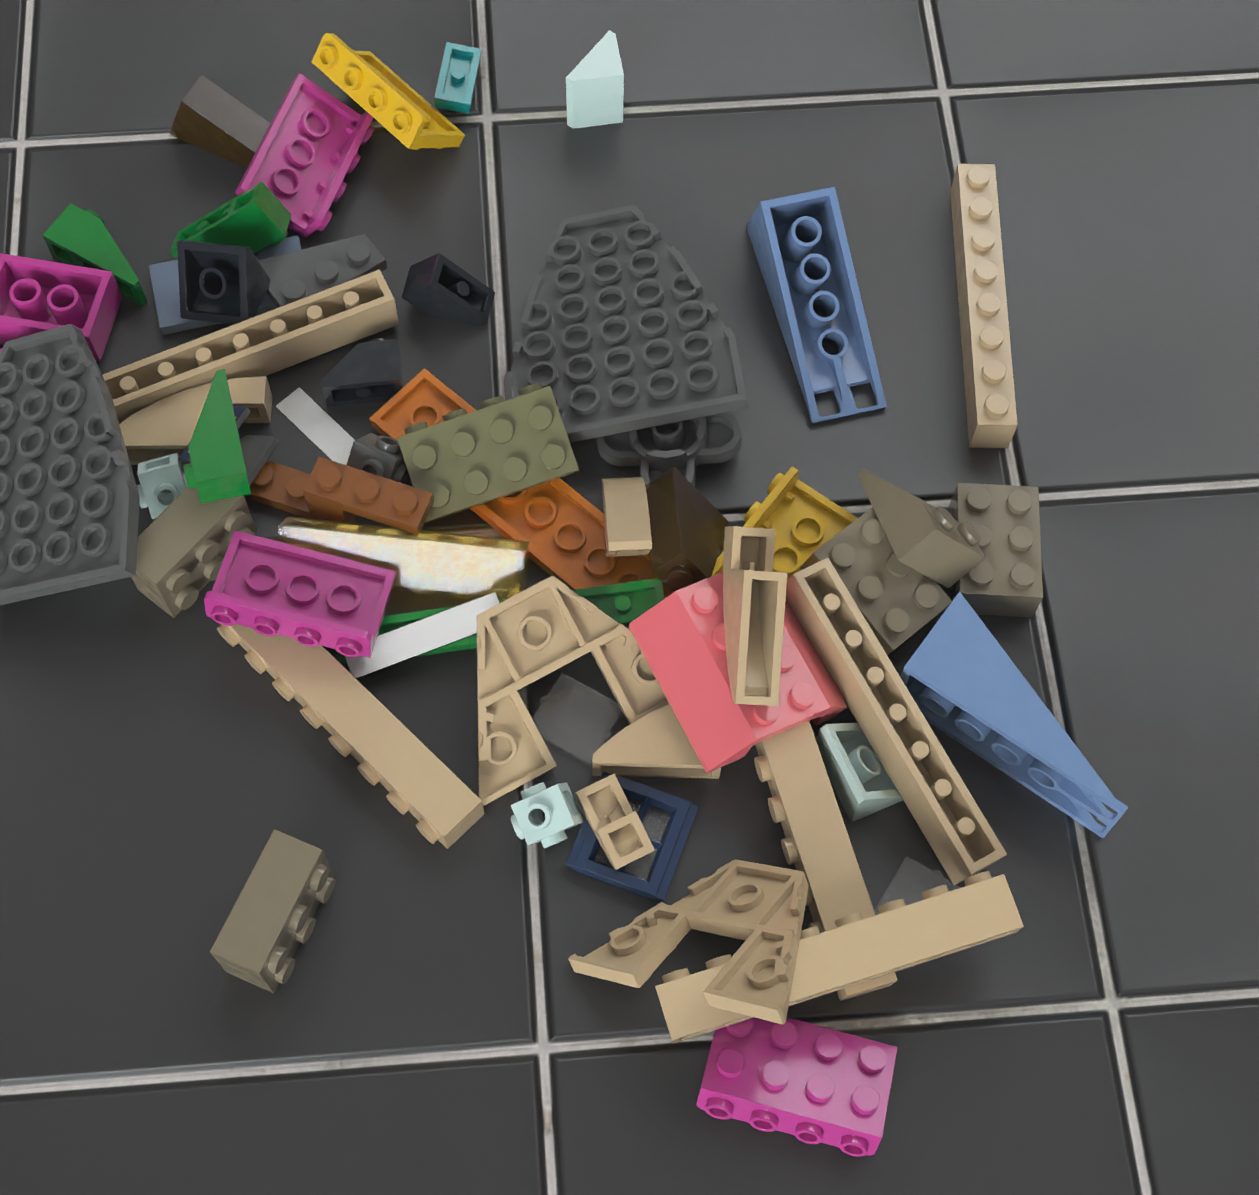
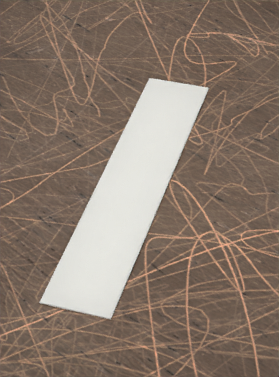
(317, 425)
(422, 636)

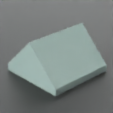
(596, 86)
(855, 770)

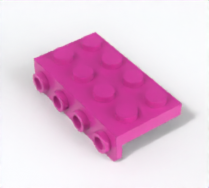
(308, 154)
(300, 594)
(800, 1082)

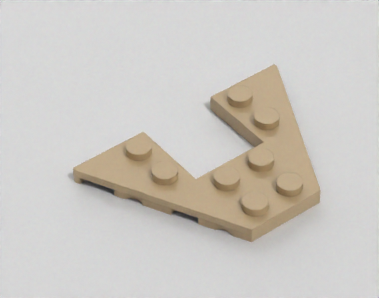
(523, 643)
(738, 902)

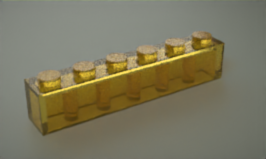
(423, 561)

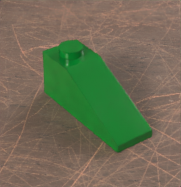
(246, 220)
(83, 240)
(216, 449)

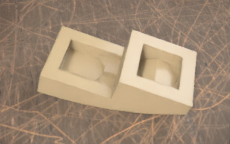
(614, 822)

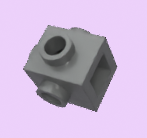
(380, 457)

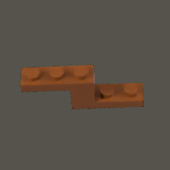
(340, 494)

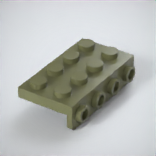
(488, 451)

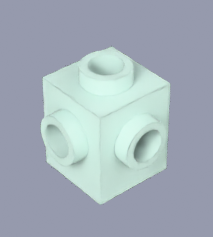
(160, 483)
(559, 810)

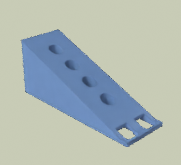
(809, 237)
(987, 705)

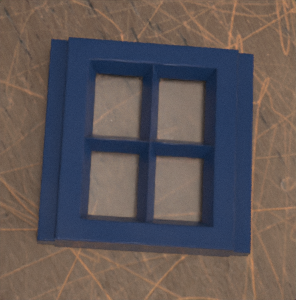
(667, 824)

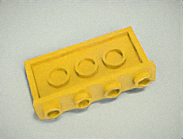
(385, 96)
(801, 520)

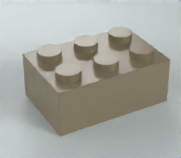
(1009, 531)
(187, 548)
(886, 591)
(274, 912)

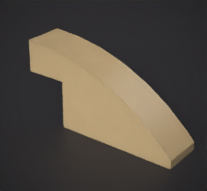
(170, 422)
(626, 517)
(753, 615)
(651, 749)

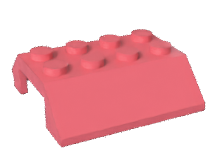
(688, 657)

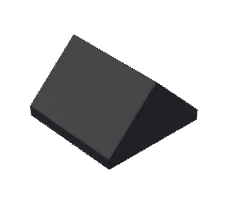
(219, 282)

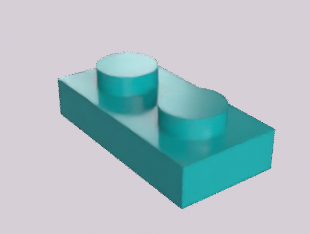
(457, 77)

